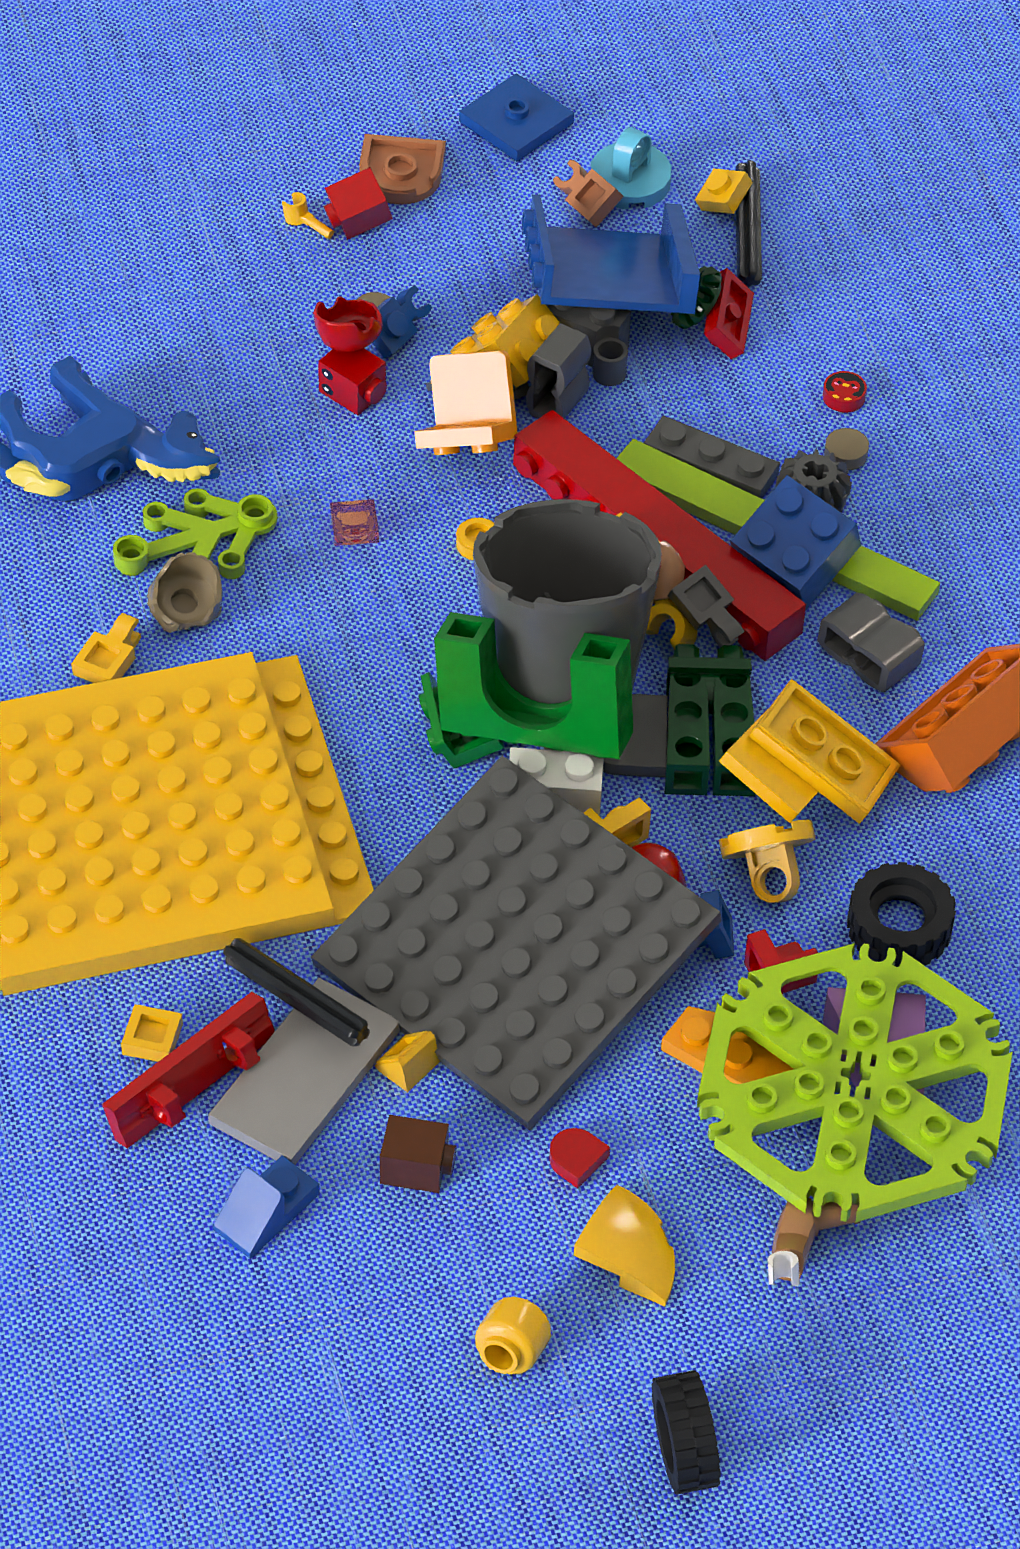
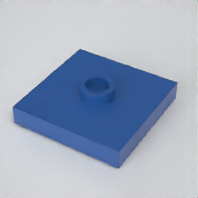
(516, 117)

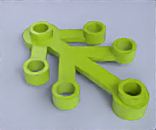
(248, 519)

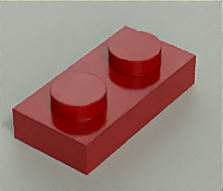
(730, 317)

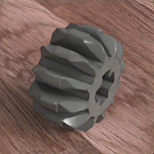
(820, 476)

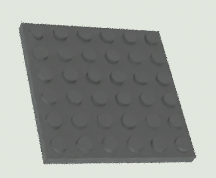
(517, 940)

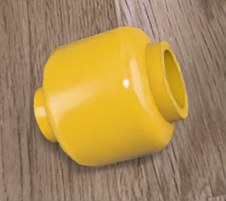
(512, 1335)

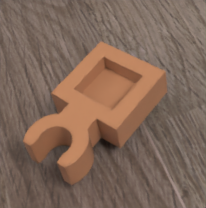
(589, 193)

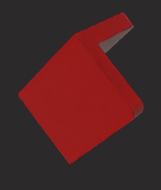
(762, 953)

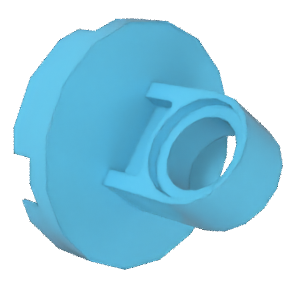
(634, 169)

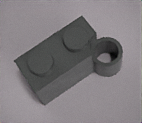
(608, 337)

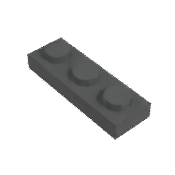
(714, 456)

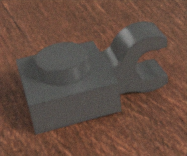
(705, 601)

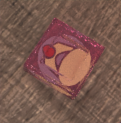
(354, 522)

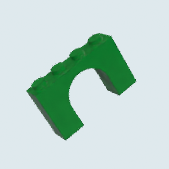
(483, 704)

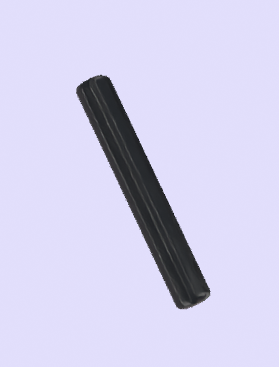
(749, 229)
(296, 992)

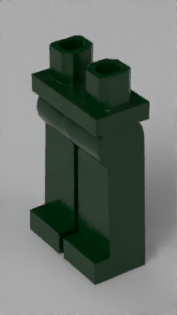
(694, 690)

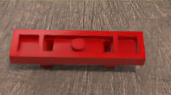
(189, 1070)

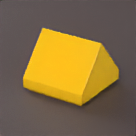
(409, 1059)

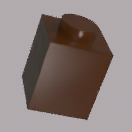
(416, 1154)

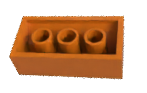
(960, 723)

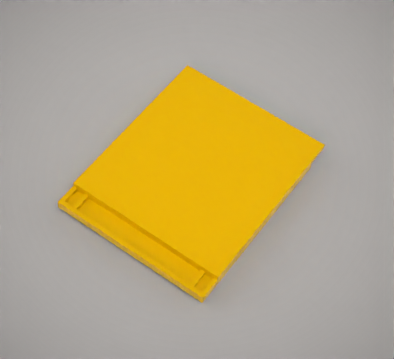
(167, 820)

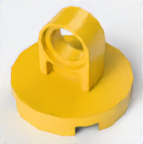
(768, 849)

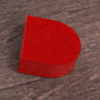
(577, 1155)

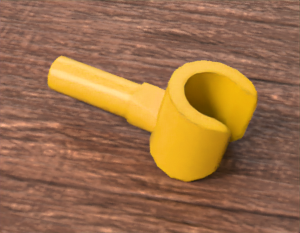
(298, 214)

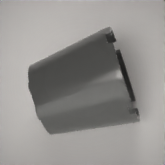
(558, 574)

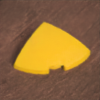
(629, 1242)

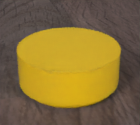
(467, 534)

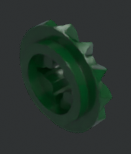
(707, 296)

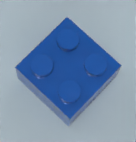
(798, 539)

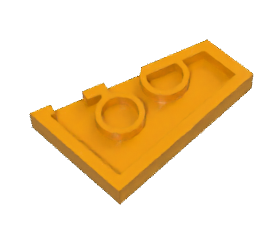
(745, 1058)

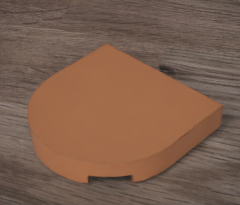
(404, 166)

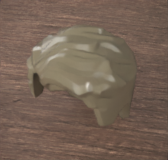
(186, 593)

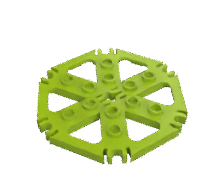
(891, 1085)

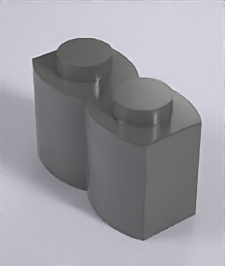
(558, 372)
(871, 641)

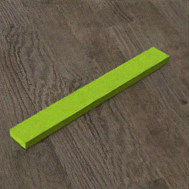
(732, 507)

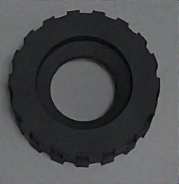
(905, 884)
(686, 1432)

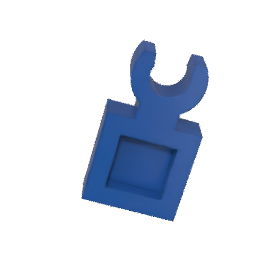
(397, 321)

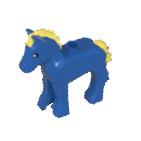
(99, 445)

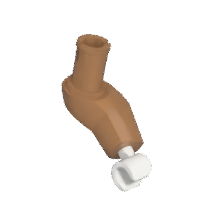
(796, 1235)

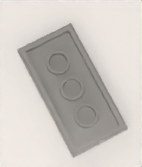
(301, 1080)

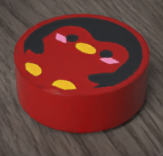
(844, 391)

